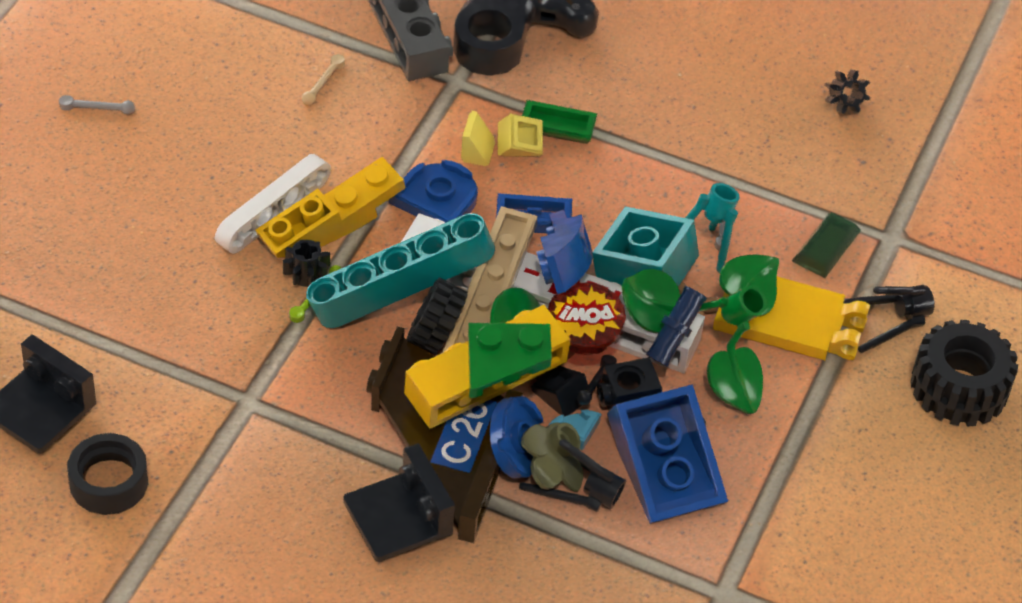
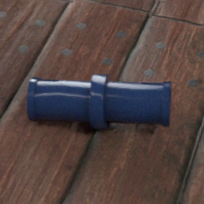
(676, 326)

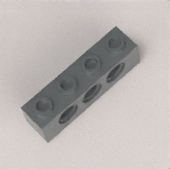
(414, 36)

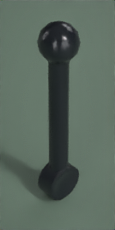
(584, 396)

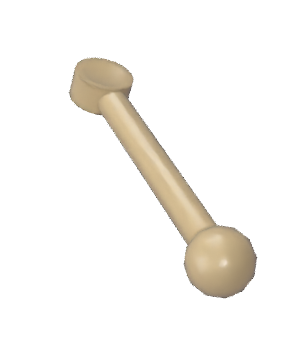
(337, 62)

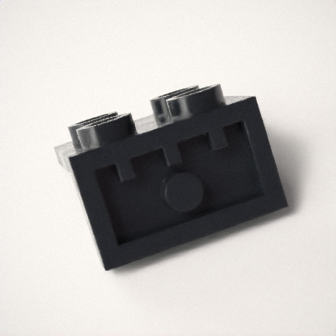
(45, 396)
(403, 508)

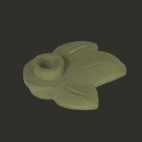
(550, 461)

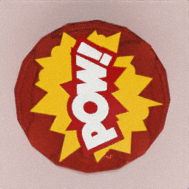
(589, 316)

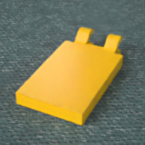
(806, 322)

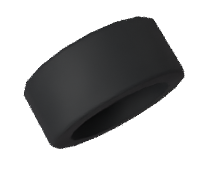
(103, 448)

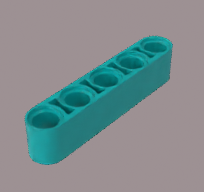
(400, 270)

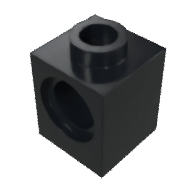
(628, 382)

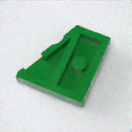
(506, 353)

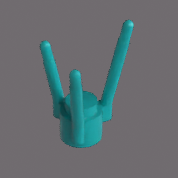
(718, 208)

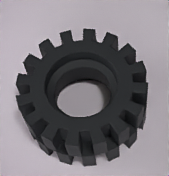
(437, 316)

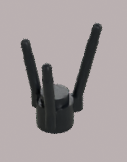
(909, 302)
(602, 484)

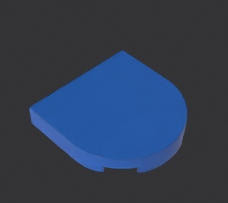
(438, 191)

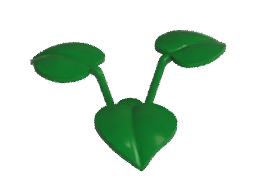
(752, 292)

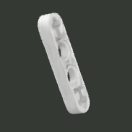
(296, 183)

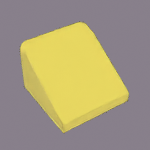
(520, 136)
(477, 141)

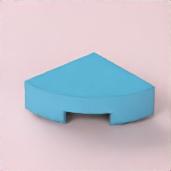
(583, 422)

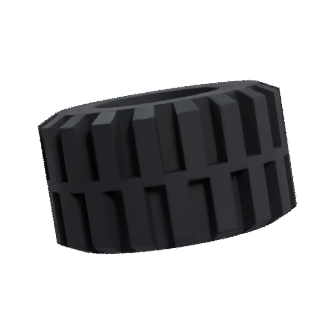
(960, 395)

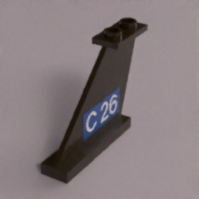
(456, 448)

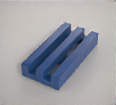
(536, 205)

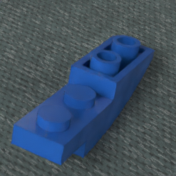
(565, 251)

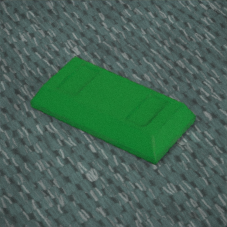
(562, 121)

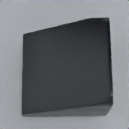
(560, 389)

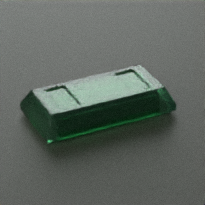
(827, 244)

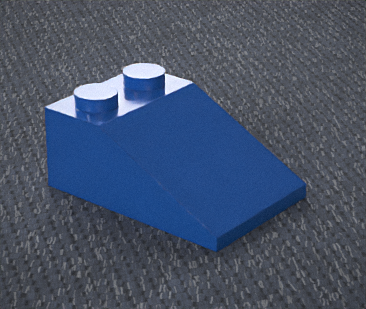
(667, 453)

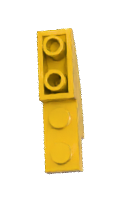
(334, 213)

